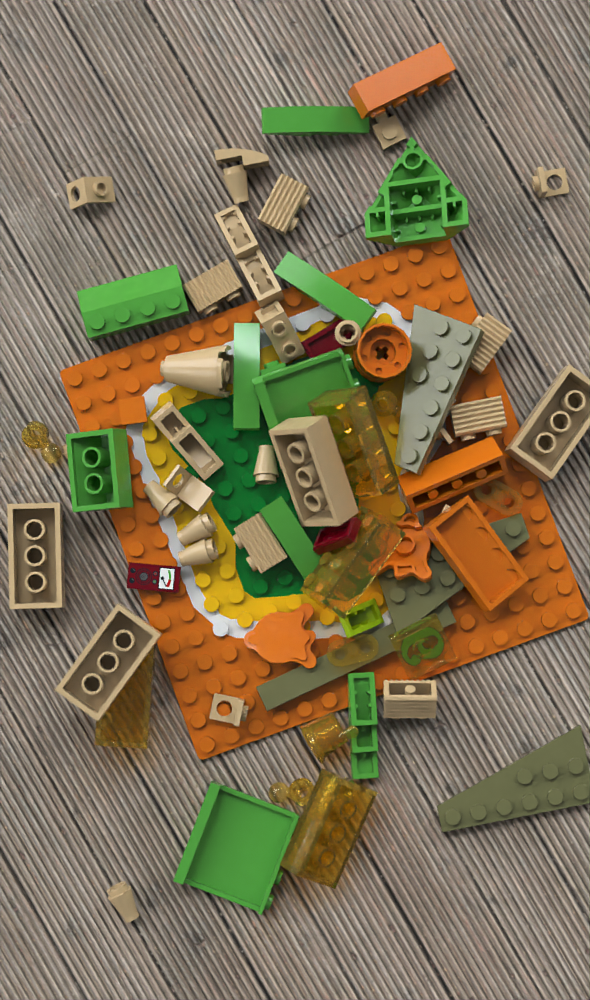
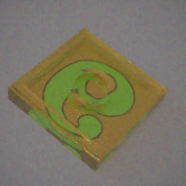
(422, 647)

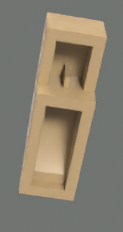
(186, 440)

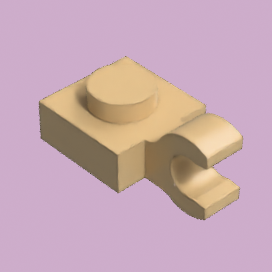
(388, 131)

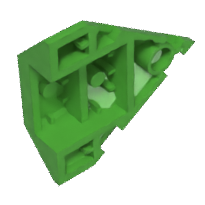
(416, 203)

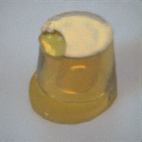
(326, 735)

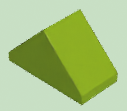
(361, 618)

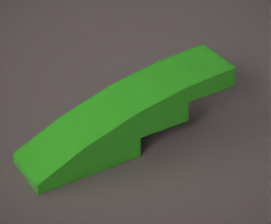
(313, 121)
(324, 290)
(246, 367)
(291, 536)
(363, 715)

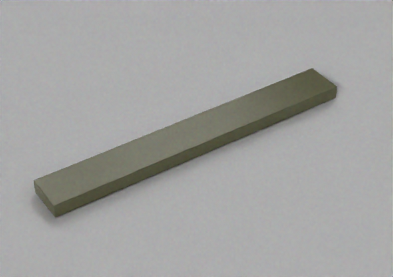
(305, 680)

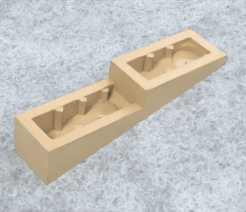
(249, 256)

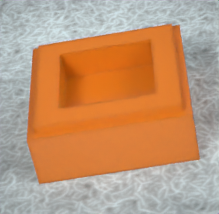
(133, 410)

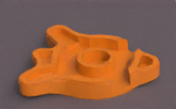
(412, 552)
(282, 637)

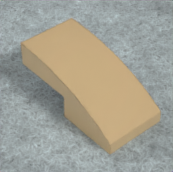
(250, 158)

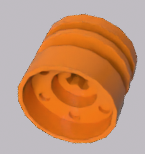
(378, 338)

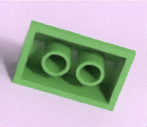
(99, 470)

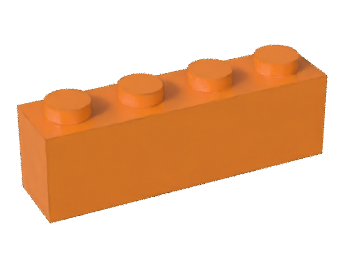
(401, 81)
(453, 474)

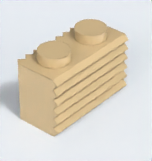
(284, 205)
(213, 287)
(492, 340)
(478, 417)
(259, 543)
(409, 699)

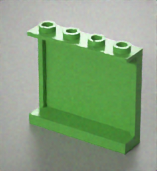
(289, 389)
(237, 847)

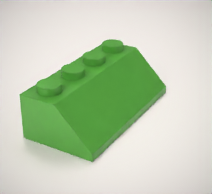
(133, 303)

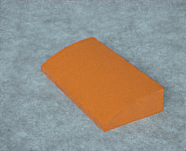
(476, 553)

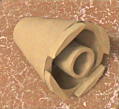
(201, 370)

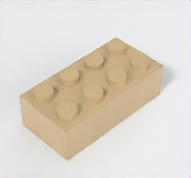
(553, 425)
(313, 471)
(36, 555)
(108, 662)

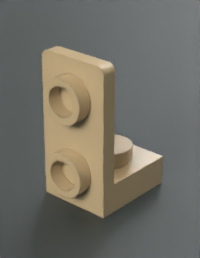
(280, 331)

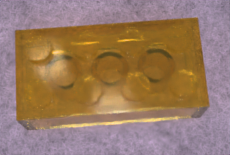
(358, 439)
(350, 569)
(129, 716)
(328, 828)

